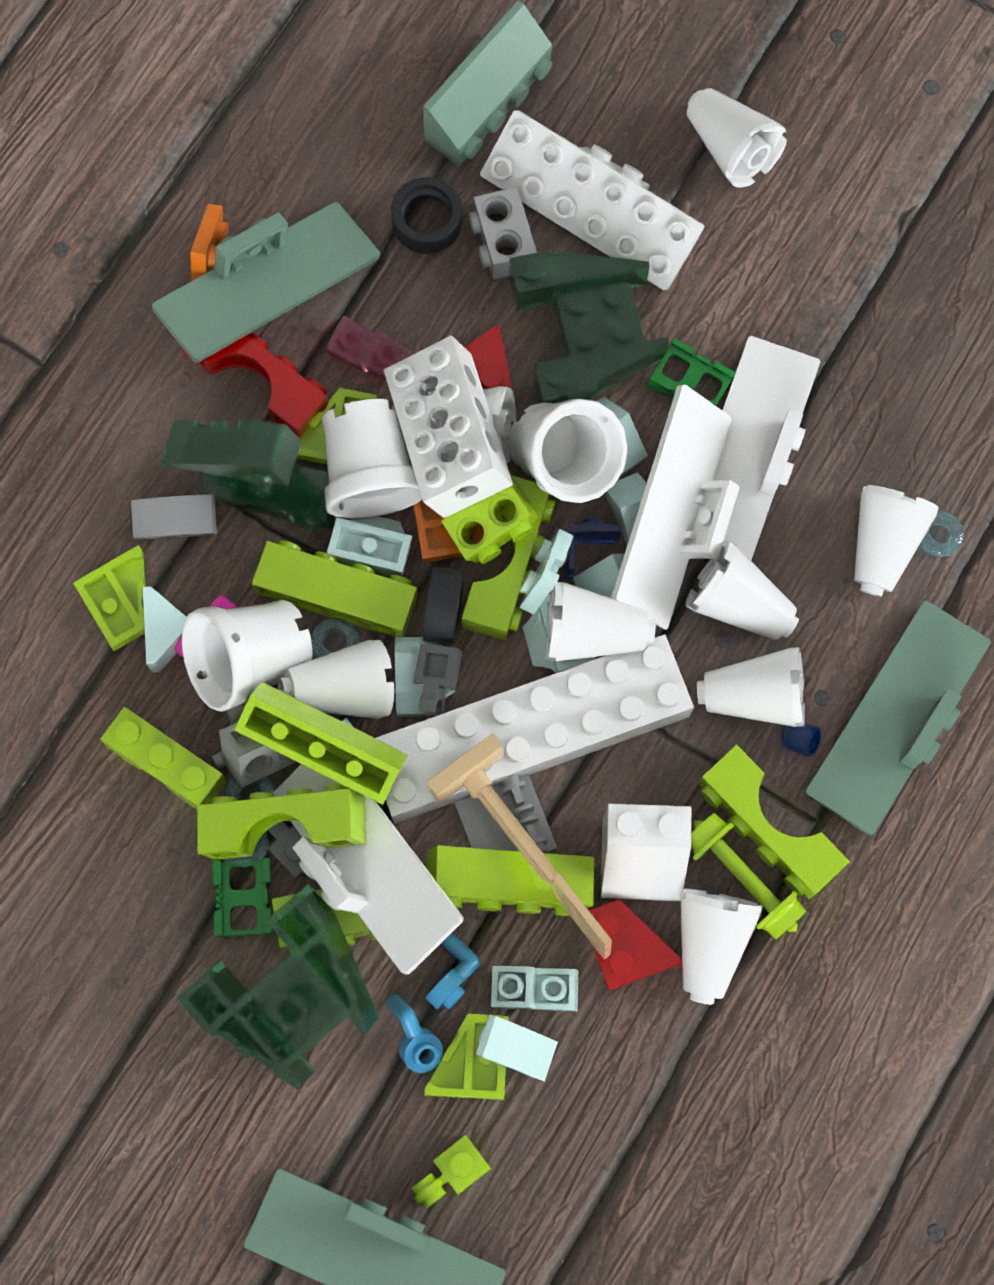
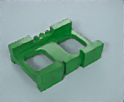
(698, 367)
(229, 898)

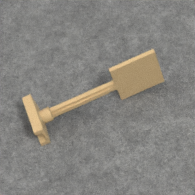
(470, 773)

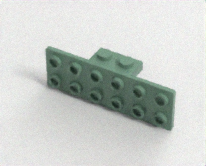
(263, 277)
(899, 718)
(355, 1242)

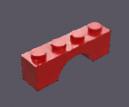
(292, 399)

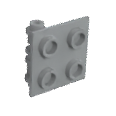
(523, 803)

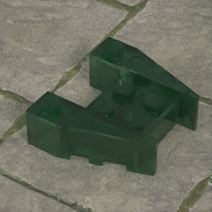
(594, 320)
(251, 469)
(295, 1000)

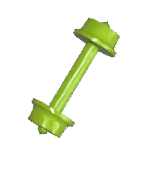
(781, 915)

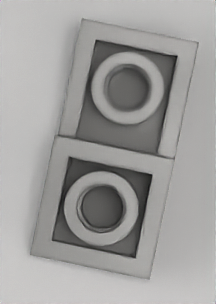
(173, 517)

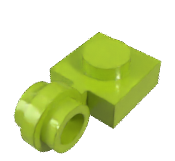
(460, 1167)

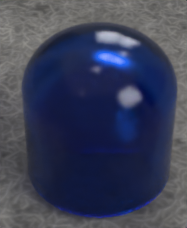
(801, 739)

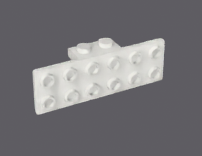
(592, 197)
(764, 427)
(681, 507)
(378, 881)

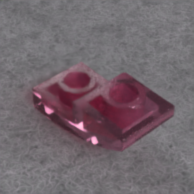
(364, 348)

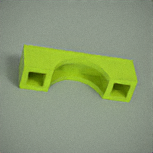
(494, 602)
(234, 827)
(804, 860)

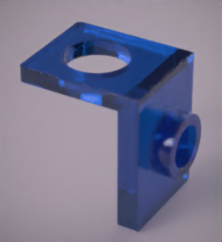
(589, 532)

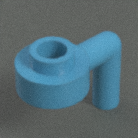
(448, 990)
(416, 1038)

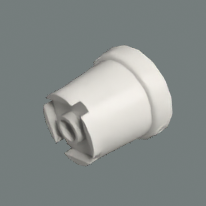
(570, 448)
(367, 462)
(241, 650)

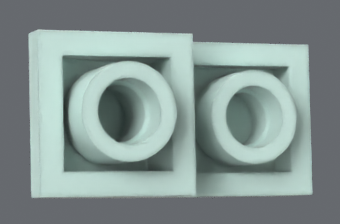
(534, 988)
(516, 1047)

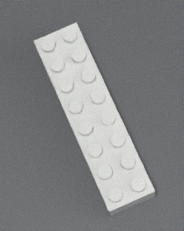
(543, 722)

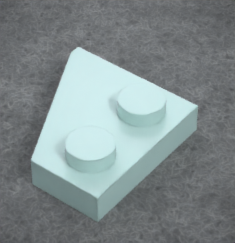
(540, 583)

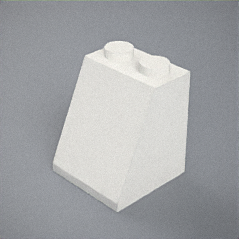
(645, 851)

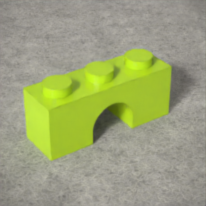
(163, 759)

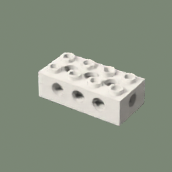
(447, 427)

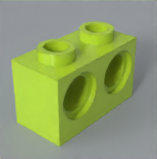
(496, 531)

